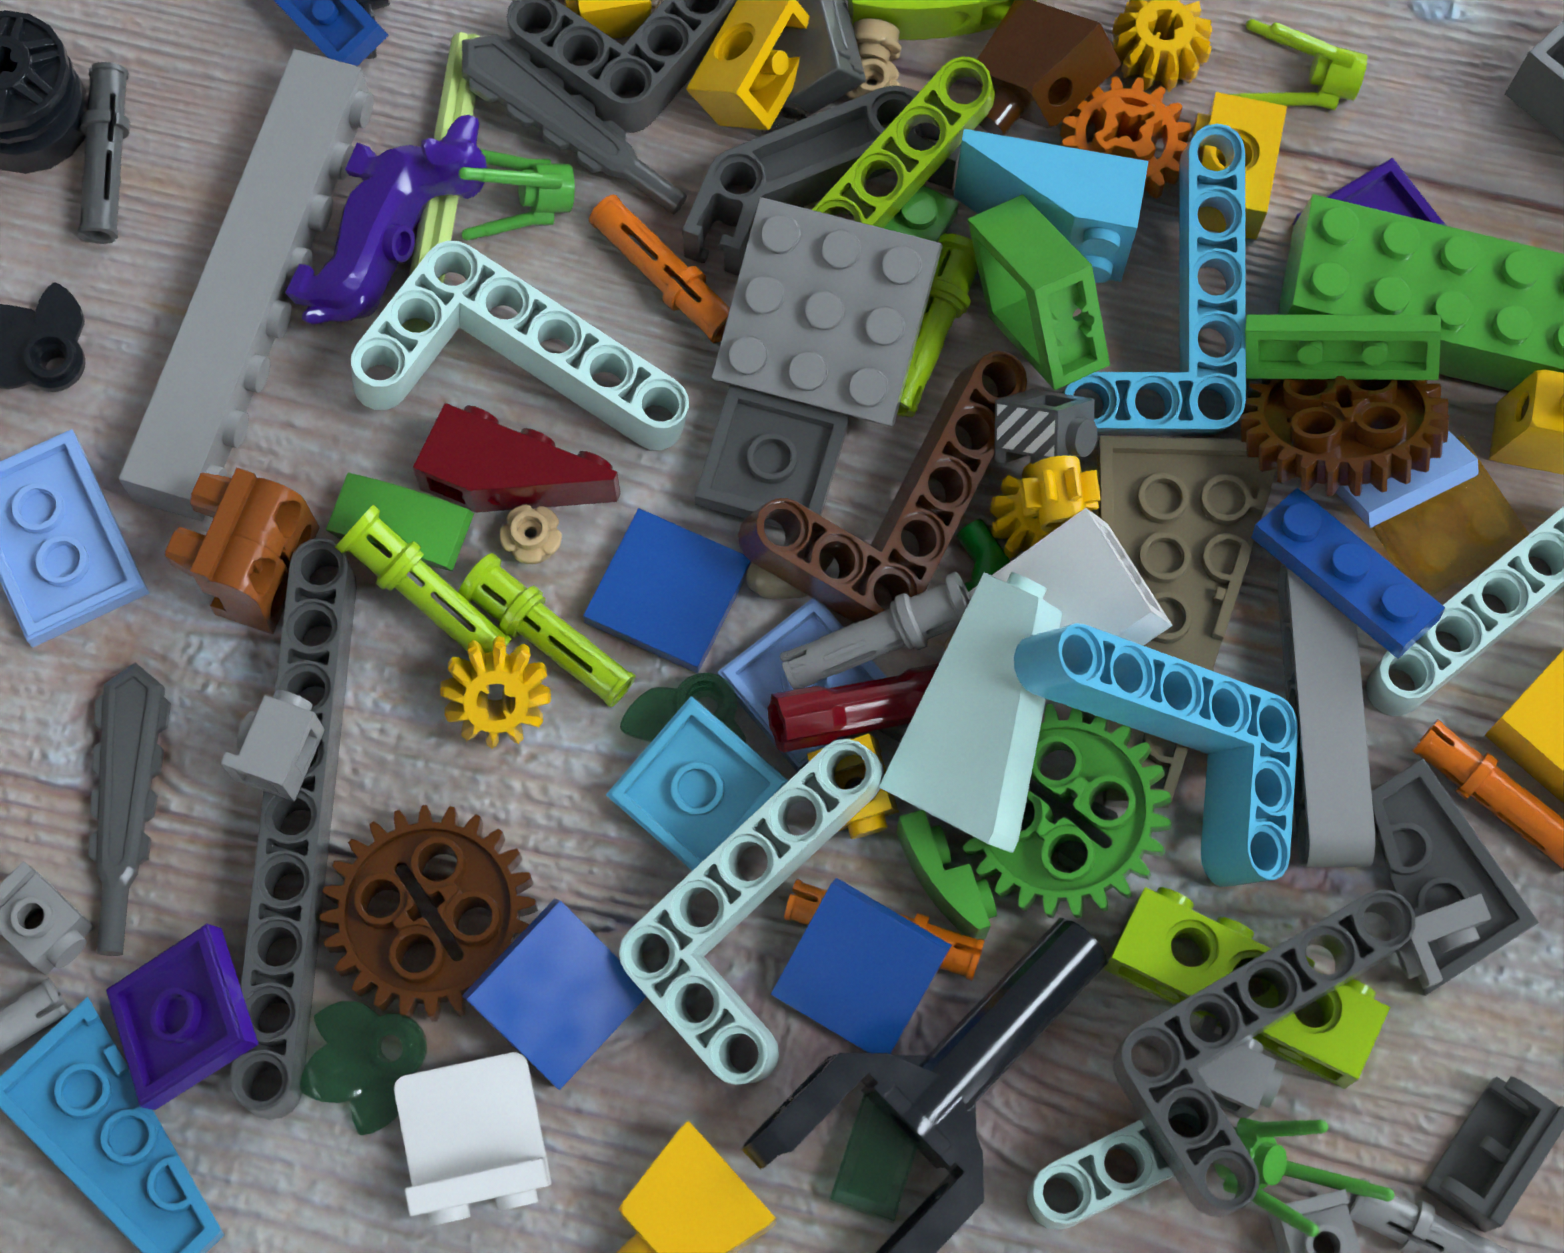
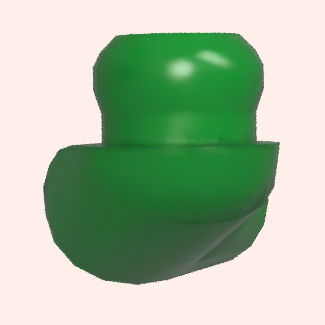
(983, 551)

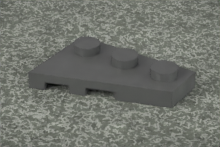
(1440, 861)

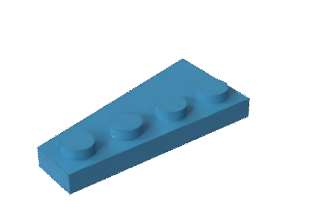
(84, 1115)

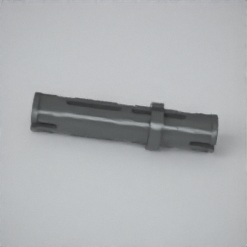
(104, 131)

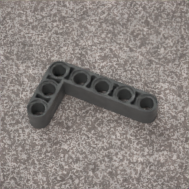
(617, 66)
(1240, 1021)

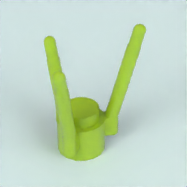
(1334, 69)

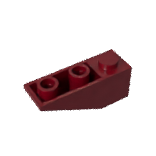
(498, 469)

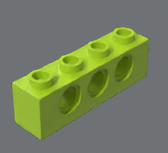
(1145, 959)

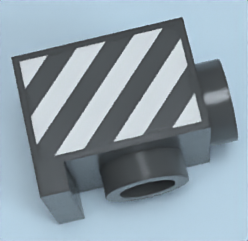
(1043, 426)

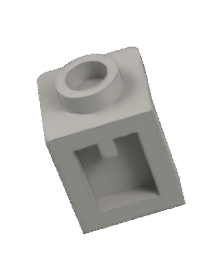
(1450, 928)

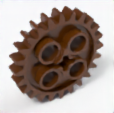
(1344, 430)
(379, 944)

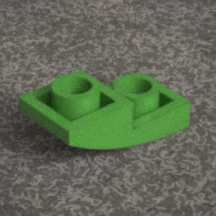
(411, 514)
(954, 891)

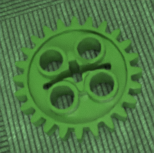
(1100, 765)

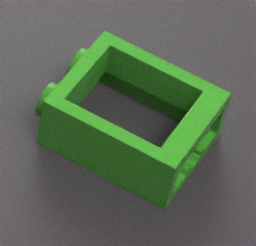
(1033, 288)

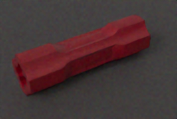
(823, 714)

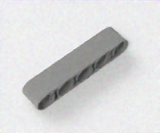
(1332, 749)

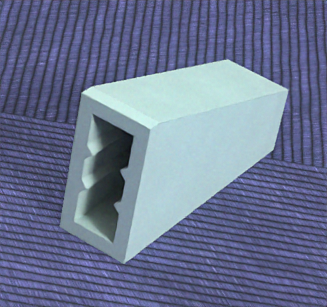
(977, 725)

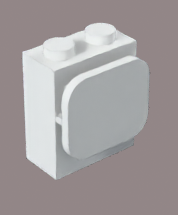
(1091, 581)

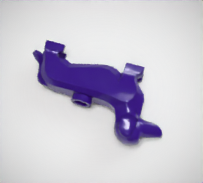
(381, 220)

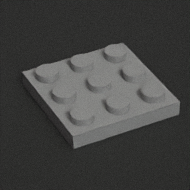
(827, 311)

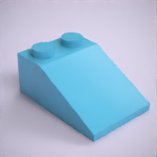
(1081, 192)

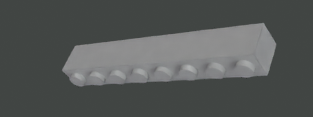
(242, 290)

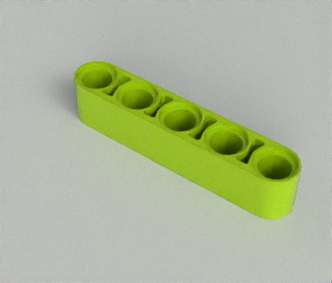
(911, 165)

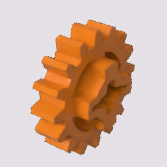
(1129, 127)

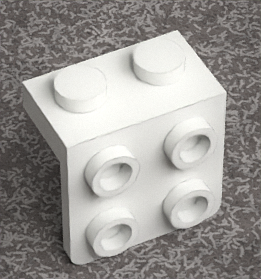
(471, 1137)

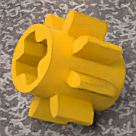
(1058, 491)

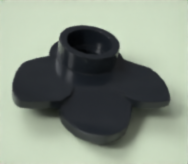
(36, 337)

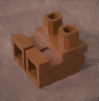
(246, 547)

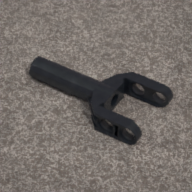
(937, 1093)

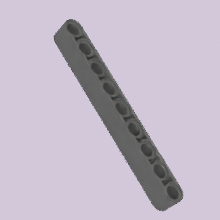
(302, 853)

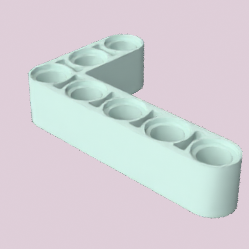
(517, 340)
(1472, 622)
(736, 900)

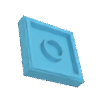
(695, 784)

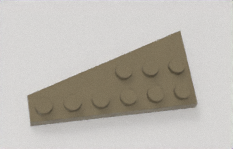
(1188, 528)

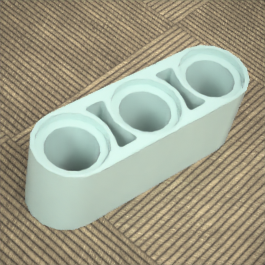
(1089, 1178)

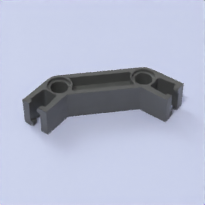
(798, 167)

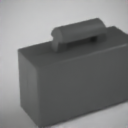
(827, 55)

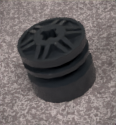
(38, 96)

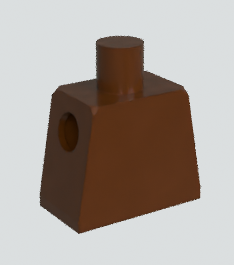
(1043, 65)

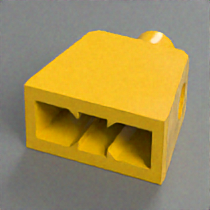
(1531, 424)
(692, 1202)

